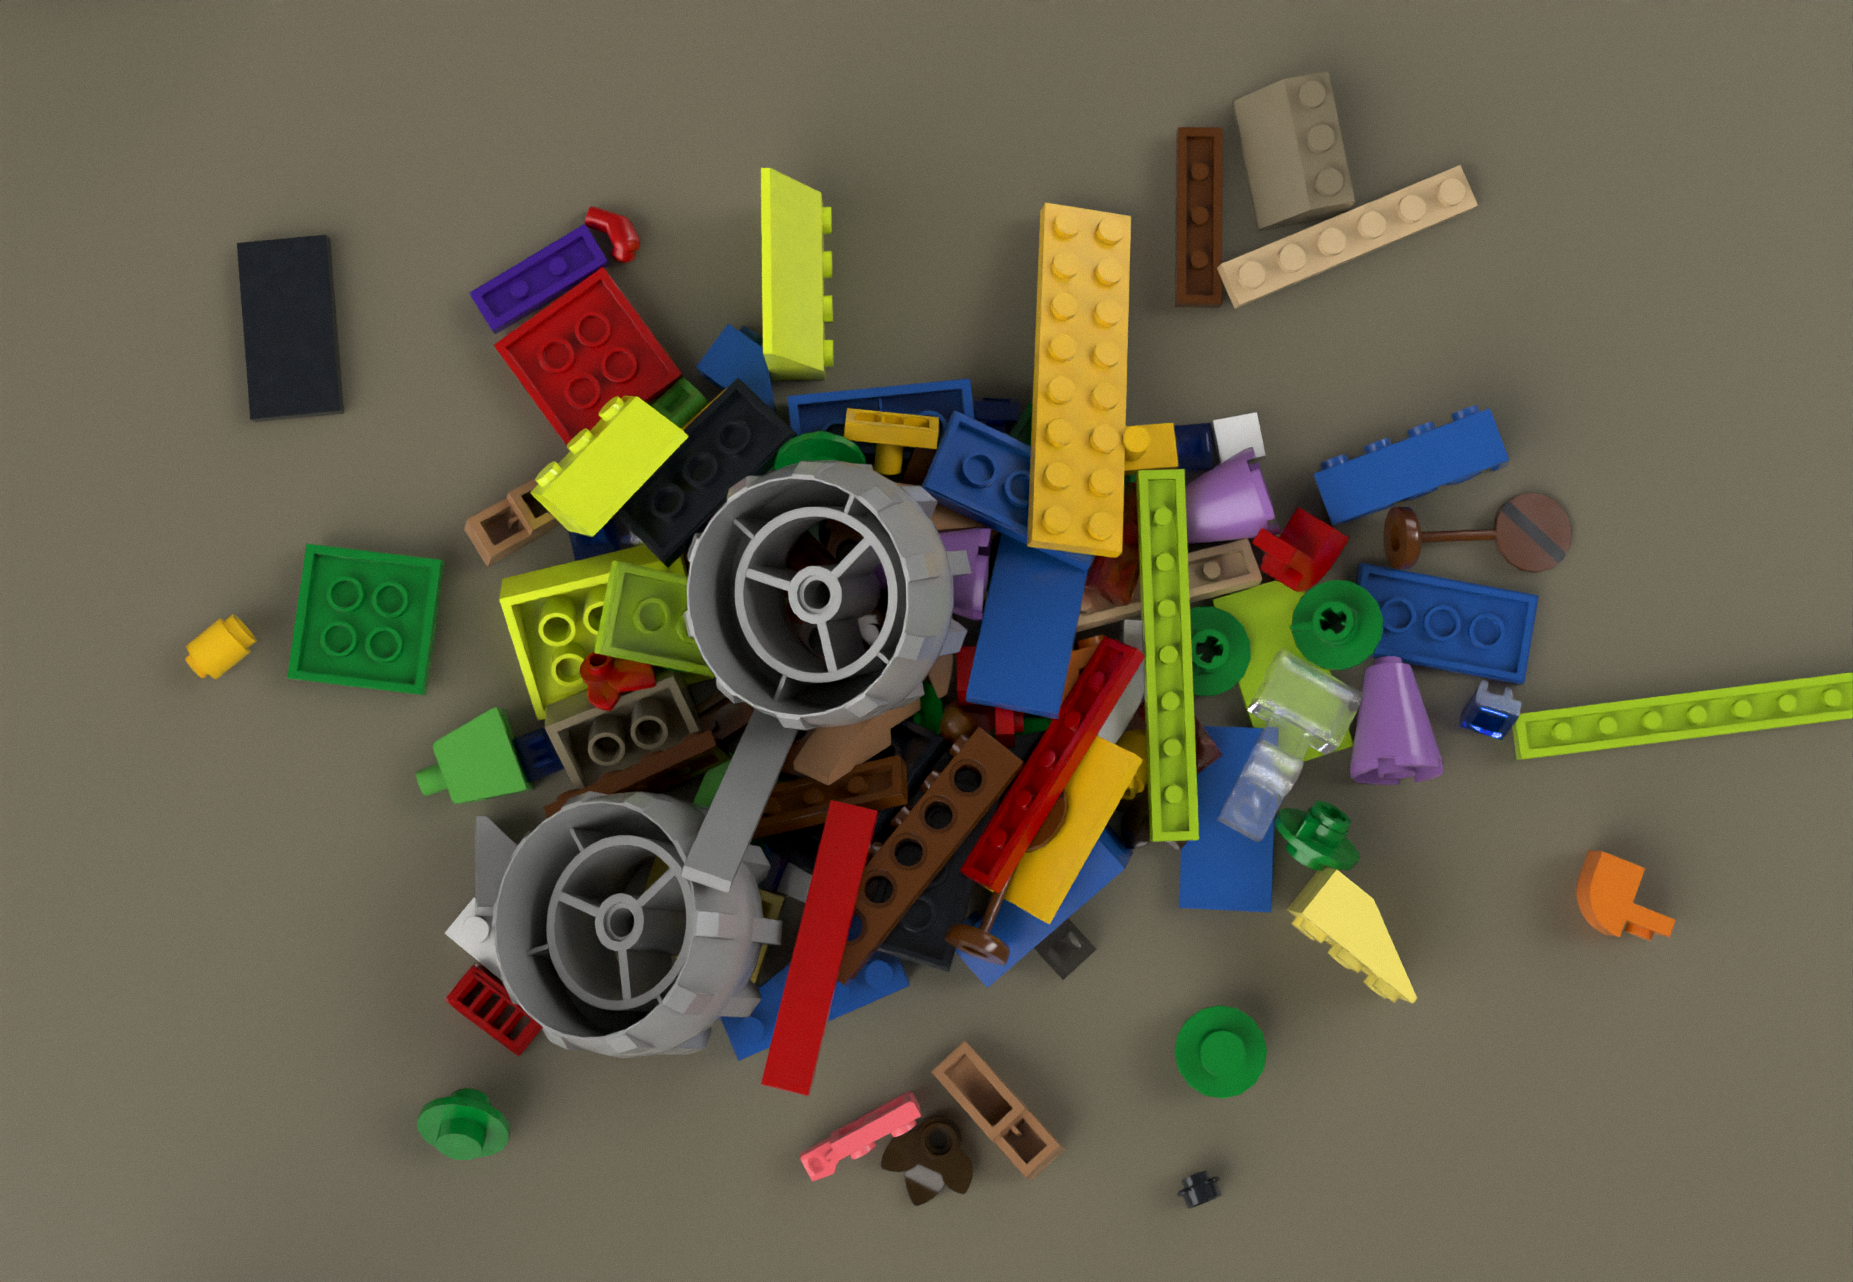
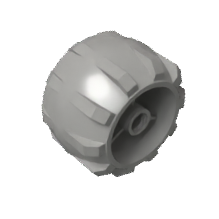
(742, 579)
(567, 916)

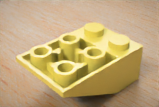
(1350, 922)

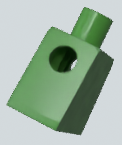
(476, 762)

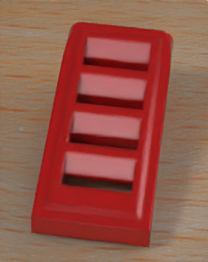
(472, 1011)

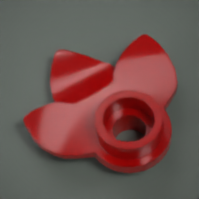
(611, 676)

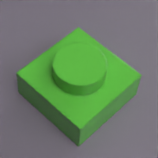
(680, 403)

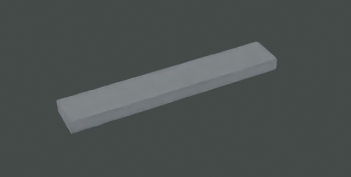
(739, 803)

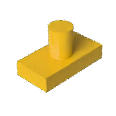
(891, 434)
(1150, 448)

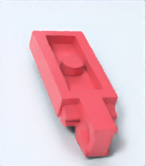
(859, 1135)

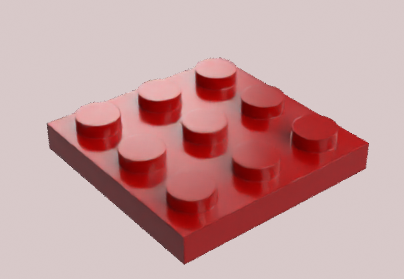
(586, 354)

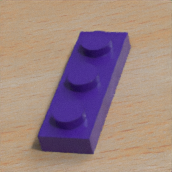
(539, 279)

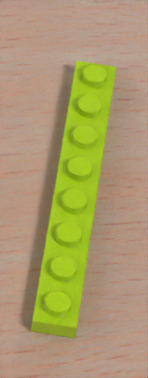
(1167, 655)
(1683, 716)

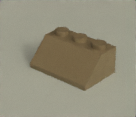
(1294, 152)
(641, 722)

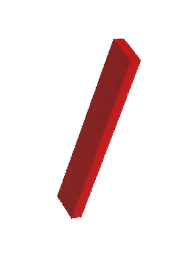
(1052, 764)
(819, 948)

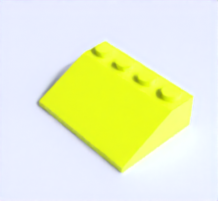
(794, 279)
(558, 617)

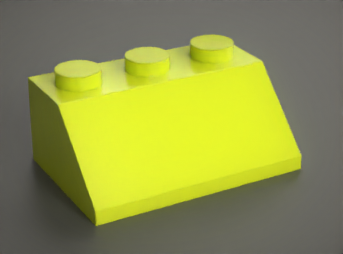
(607, 464)

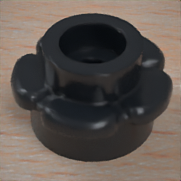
(1199, 1189)

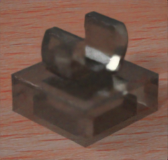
(1065, 949)

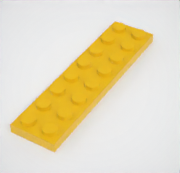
(1080, 382)

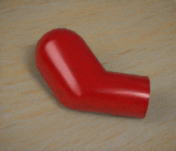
(619, 231)

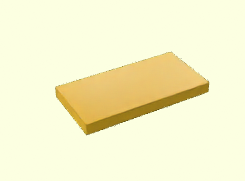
(1092, 796)

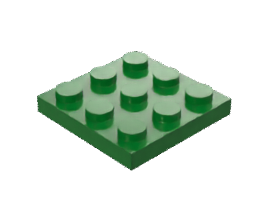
(366, 619)

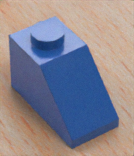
(738, 356)

